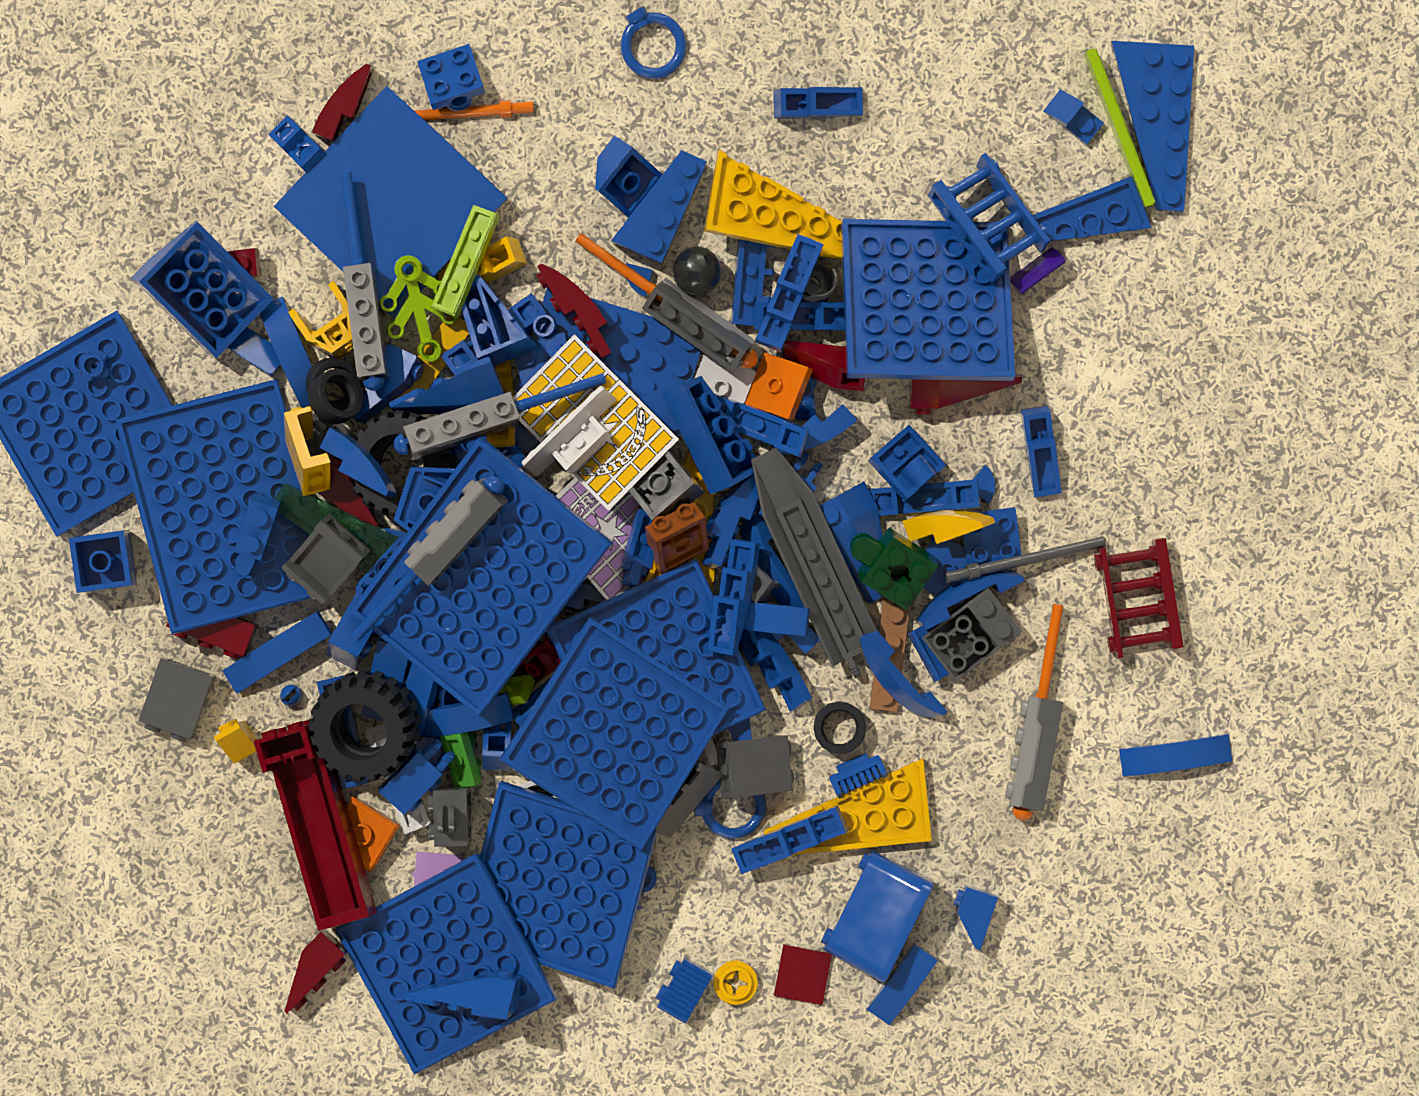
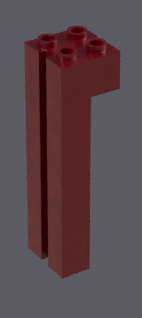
(317, 826)

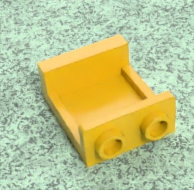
(313, 471)

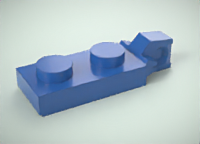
(638, 554)

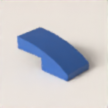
(296, 143)

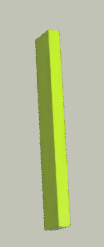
(1118, 126)

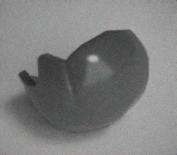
(828, 282)

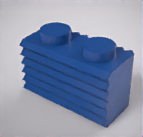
(684, 989)

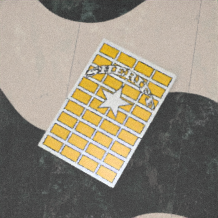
(636, 433)

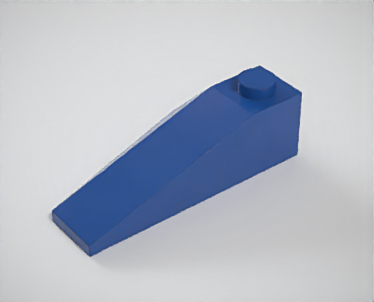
(470, 385)

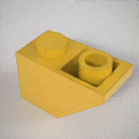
(236, 740)

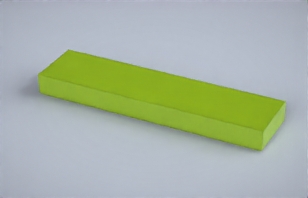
(465, 261)

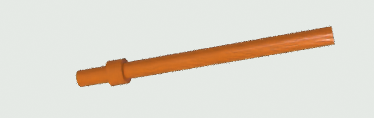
(504, 109)

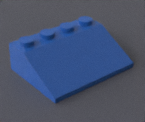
(202, 289)

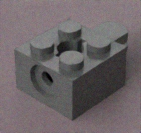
(666, 487)
(451, 816)

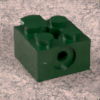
(893, 565)

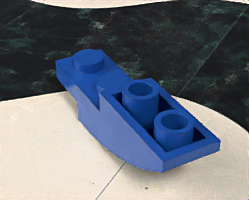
(736, 506)

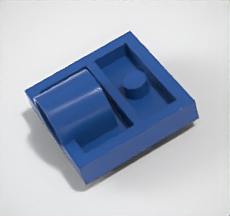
(451, 78)
(907, 463)

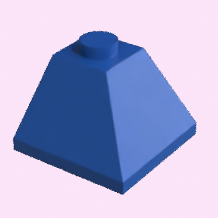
(624, 175)

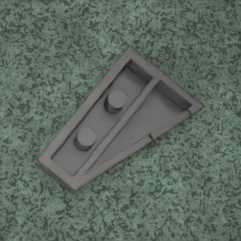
(691, 793)

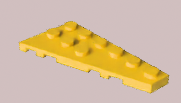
(764, 211)

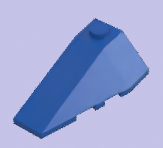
(849, 515)
(486, 994)

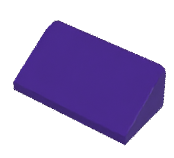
(1037, 270)

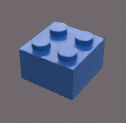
(102, 561)

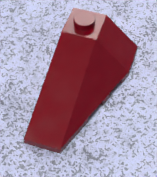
(936, 394)

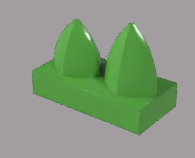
(464, 766)

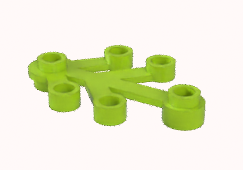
(414, 303)

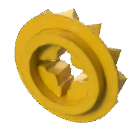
(743, 992)

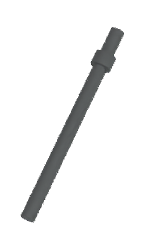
(975, 571)

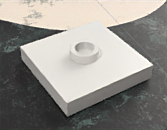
(725, 383)

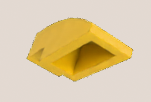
(498, 260)
(945, 524)

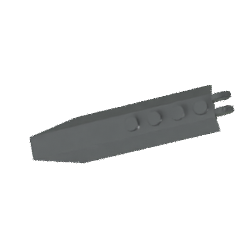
(812, 559)

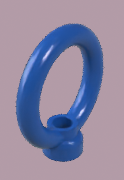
(636, 21)
(705, 810)

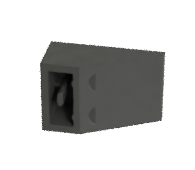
(972, 633)

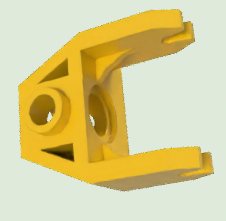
(327, 336)

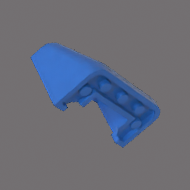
(878, 915)

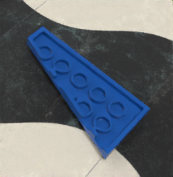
(1159, 103)

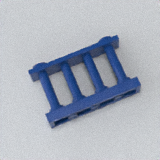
(976, 240)

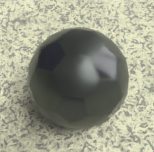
(696, 270)

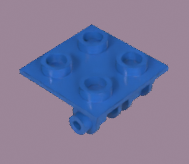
(995, 540)

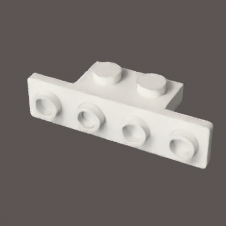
(575, 437)

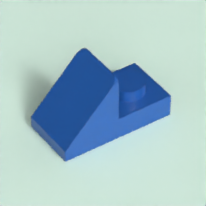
(1073, 116)

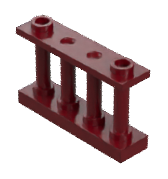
(1161, 580)

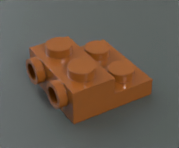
(677, 537)

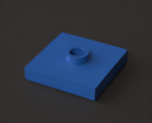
(949, 557)

